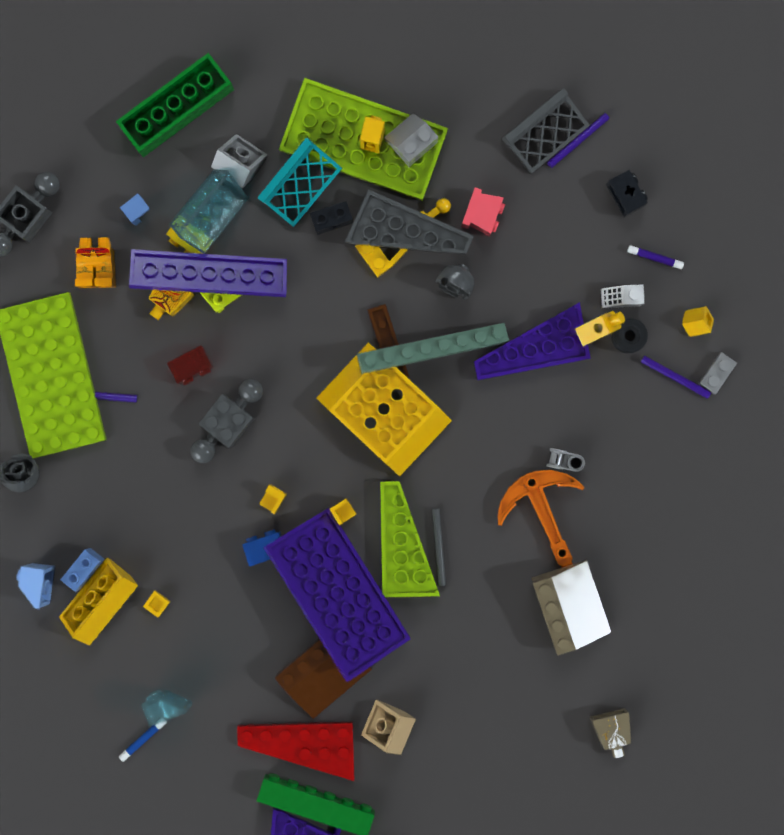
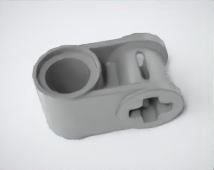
(563, 460)

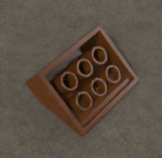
(314, 679)

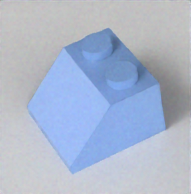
(36, 583)

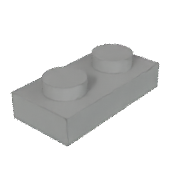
(717, 373)

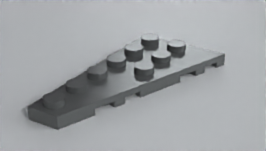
(394, 225)

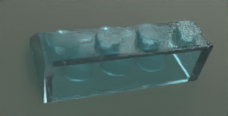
(209, 210)

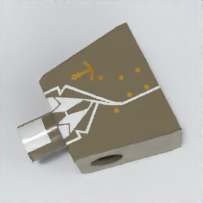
(613, 730)

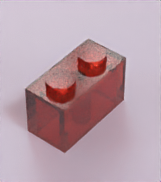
(190, 365)

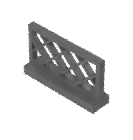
(537, 116)

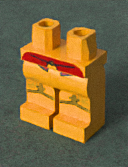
(95, 265)

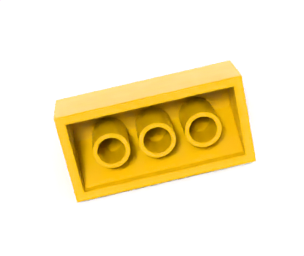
(97, 602)

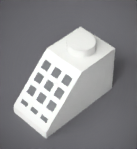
(622, 296)

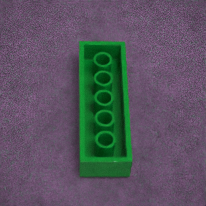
(175, 105)

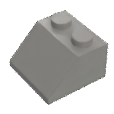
(412, 139)
(239, 159)

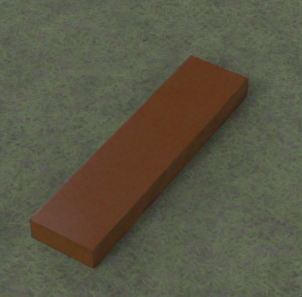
(384, 330)

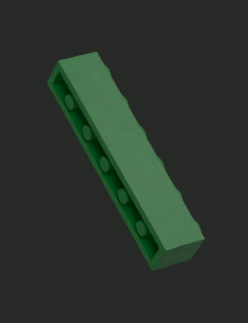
(316, 805)

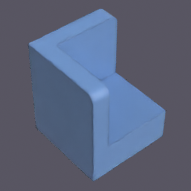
(135, 209)

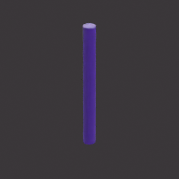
(578, 140)
(676, 377)
(116, 397)

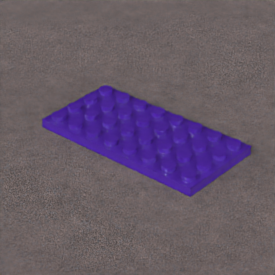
(337, 594)

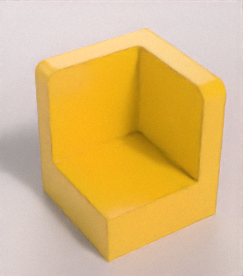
(698, 321)
(273, 498)
(342, 511)

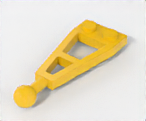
(375, 257)

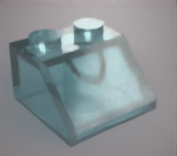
(163, 706)

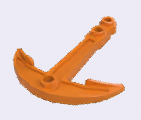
(538, 499)

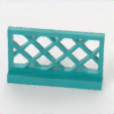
(290, 168)

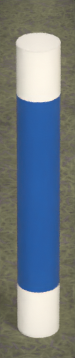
(141, 740)

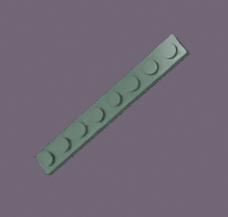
(432, 348)

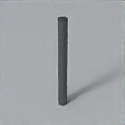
(439, 547)

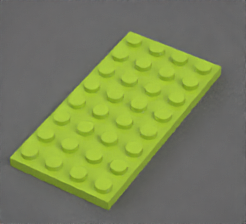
(335, 124)
(50, 375)

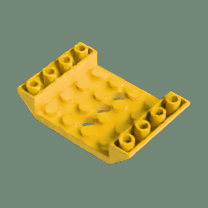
(401, 432)

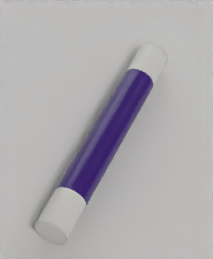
(655, 257)

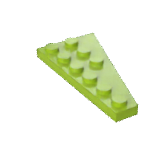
(403, 557)

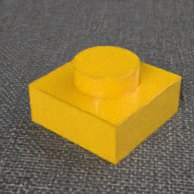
(156, 604)

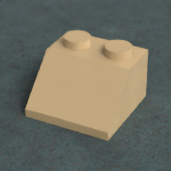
(388, 727)

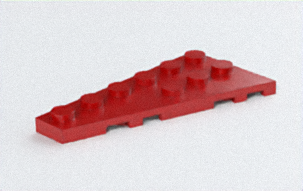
(313, 745)

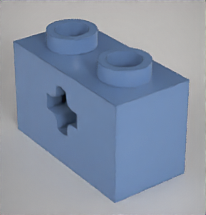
(82, 569)

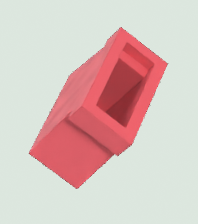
(483, 212)

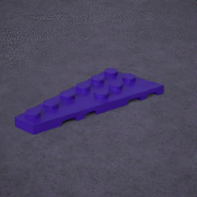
(541, 347)

